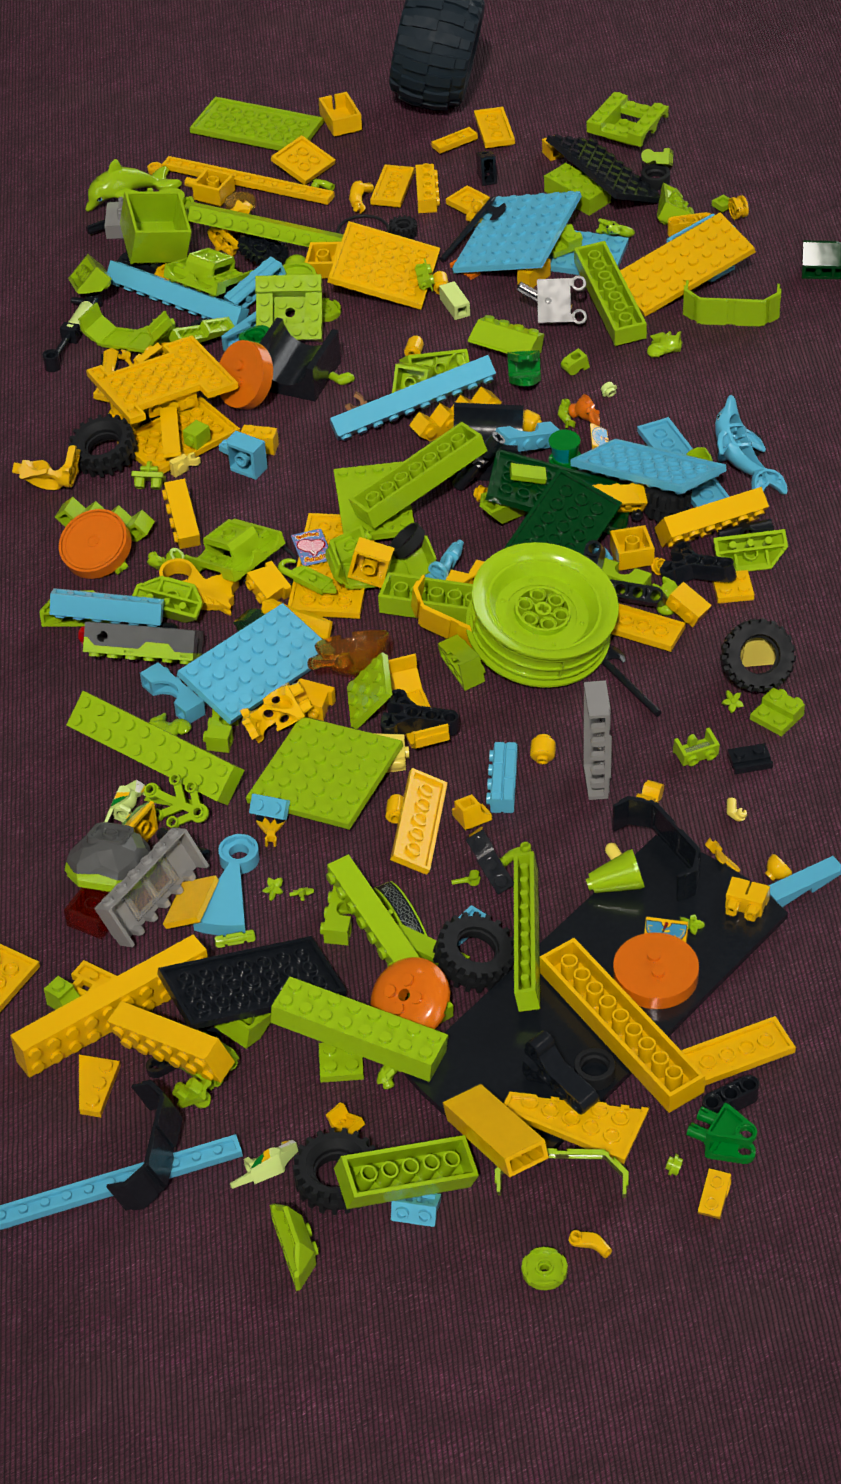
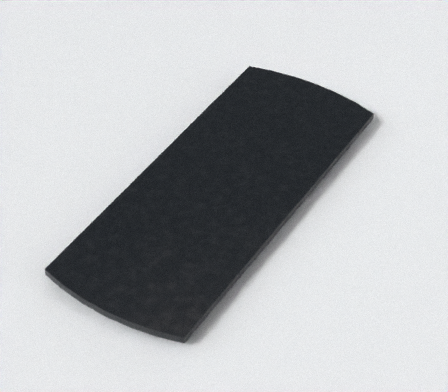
(492, 1035)

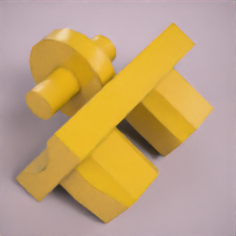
(476, 205)

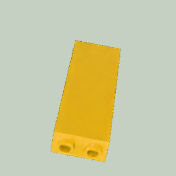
(495, 1130)

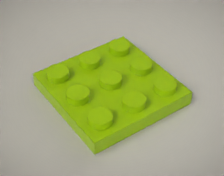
(369, 690)

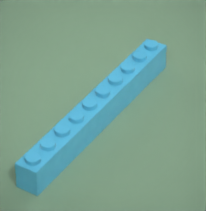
(174, 293)
(413, 397)

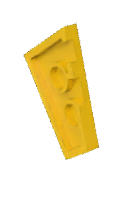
(95, 1083)

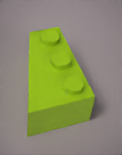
(462, 661)

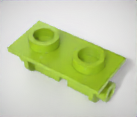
(423, 277)

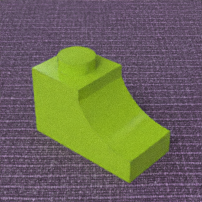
(59, 993)

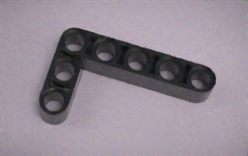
(631, 589)

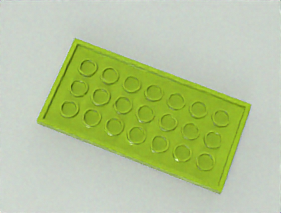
(254, 124)

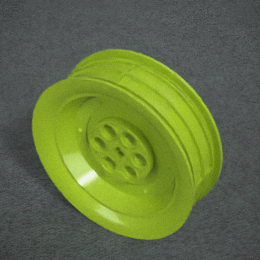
(541, 614)

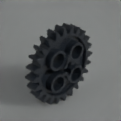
(261, 248)

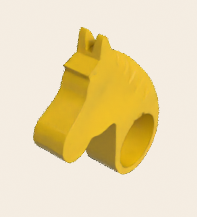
(214, 591)

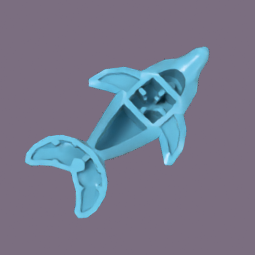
(737, 444)

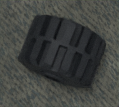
(665, 503)

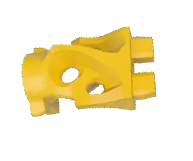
(221, 237)
(43, 476)
(289, 705)

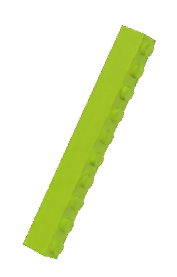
(259, 225)
(372, 914)
(526, 932)

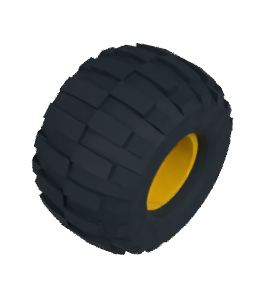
(435, 51)

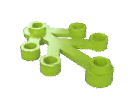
(178, 803)

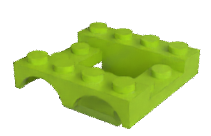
(608, 120)
(206, 271)
(292, 292)
(247, 544)

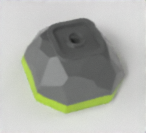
(105, 856)

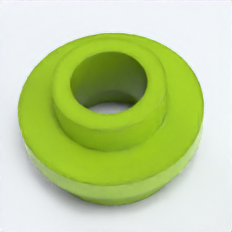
(674, 1165)

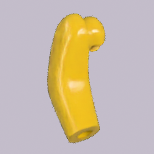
(590, 1240)

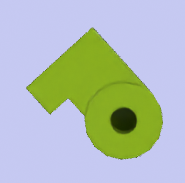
(574, 362)

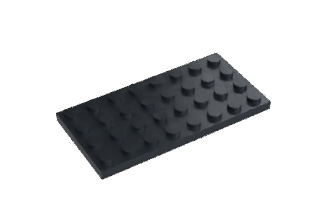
(604, 168)
(244, 981)

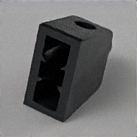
(486, 164)

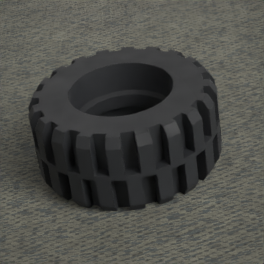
(776, 637)

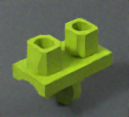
(146, 474)
(193, 1093)

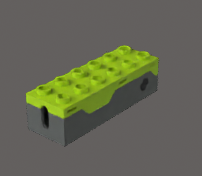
(141, 641)

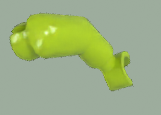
(563, 413)
(509, 856)

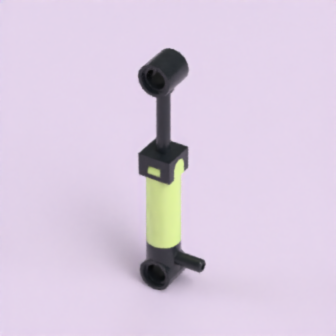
(70, 330)

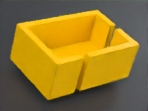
(344, 117)

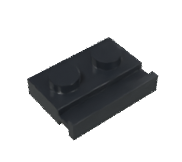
(750, 758)

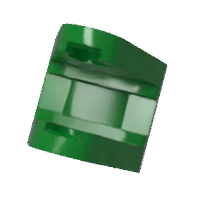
(524, 367)
(723, 1137)

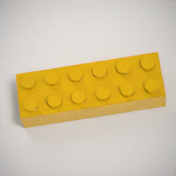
(711, 517)
(170, 1042)

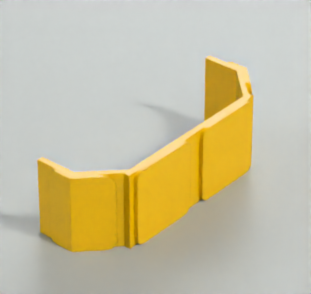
(435, 620)
(405, 676)

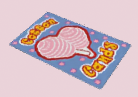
(310, 546)

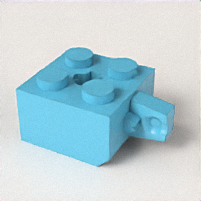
(245, 454)

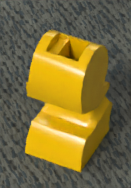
(652, 791)

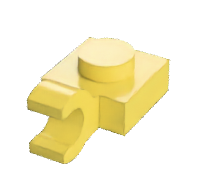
(181, 463)

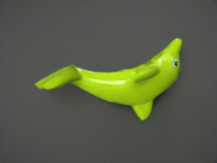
(125, 179)

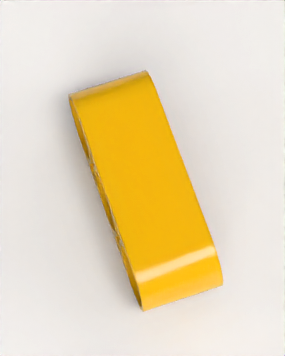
(678, 223)

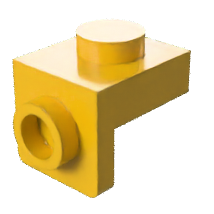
(340, 1118)

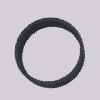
(418, 535)

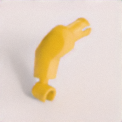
(356, 192)

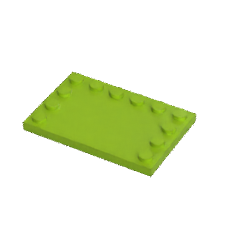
(354, 479)

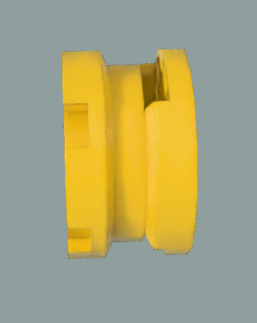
(738, 207)

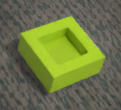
(721, 203)

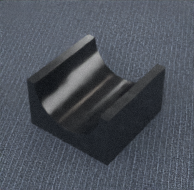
(298, 367)
(485, 420)

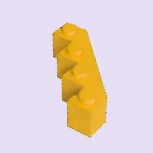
(443, 416)

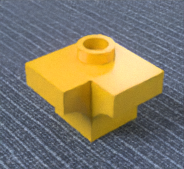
(470, 812)

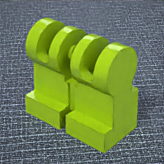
(661, 158)

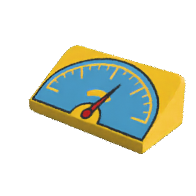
(598, 436)
(672, 927)

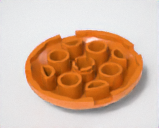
(424, 983)

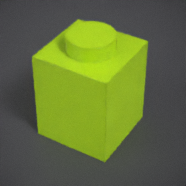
(196, 434)

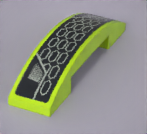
(402, 909)

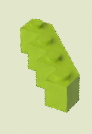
(138, 525)

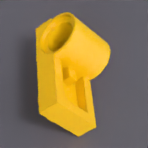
(714, 1193)

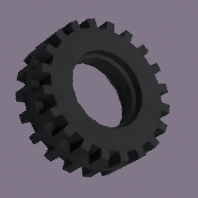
(101, 430)
(464, 971)
(317, 1153)

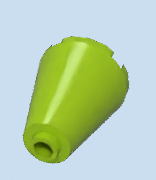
(616, 875)

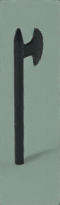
(496, 213)
(616, 653)

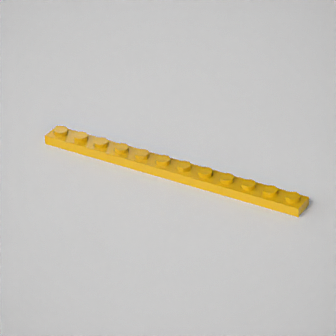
(254, 181)

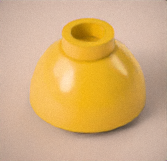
(777, 868)

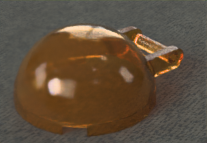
(349, 654)

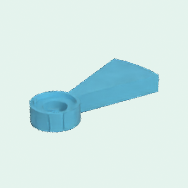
(226, 905)

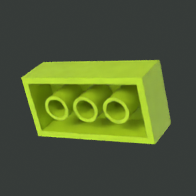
(569, 178)

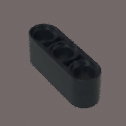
(737, 1094)

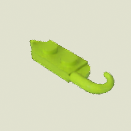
(308, 577)

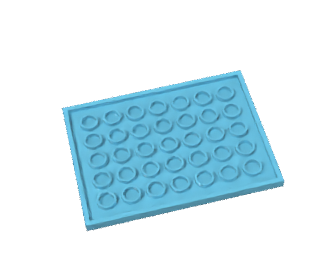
(520, 235)

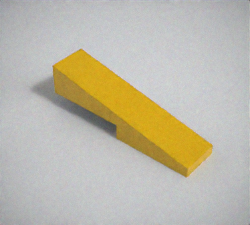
(170, 432)
(318, 624)

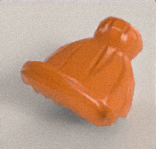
(585, 409)

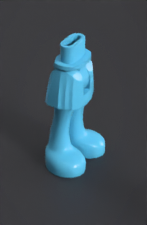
(441, 569)

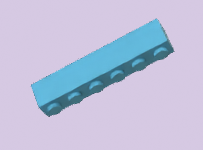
(106, 607)

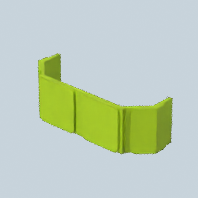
(731, 311)
(107, 335)
(414, 565)
(578, 1154)

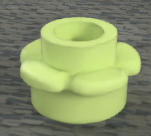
(608, 389)

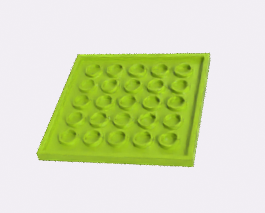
(327, 771)

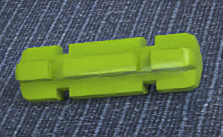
(234, 938)

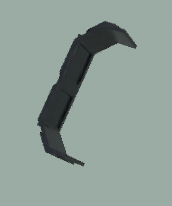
(650, 814)
(154, 1174)

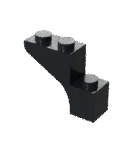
(489, 860)

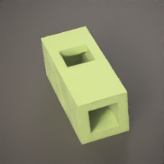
(454, 300)

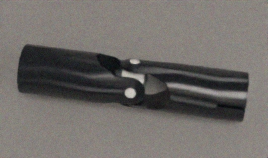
(468, 473)

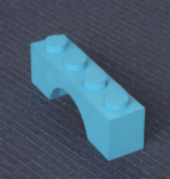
(528, 440)
(159, 681)

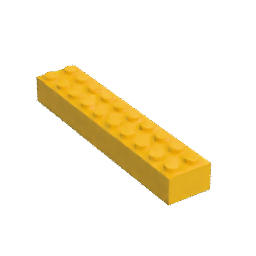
(86, 1017)
(622, 1025)

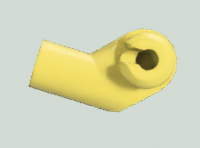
(733, 812)
(612, 850)

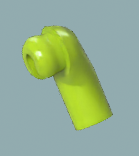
(323, 183)
(342, 379)

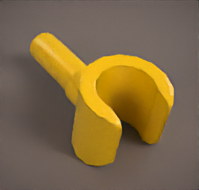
(125, 356)

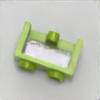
(697, 750)

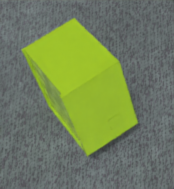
(155, 226)

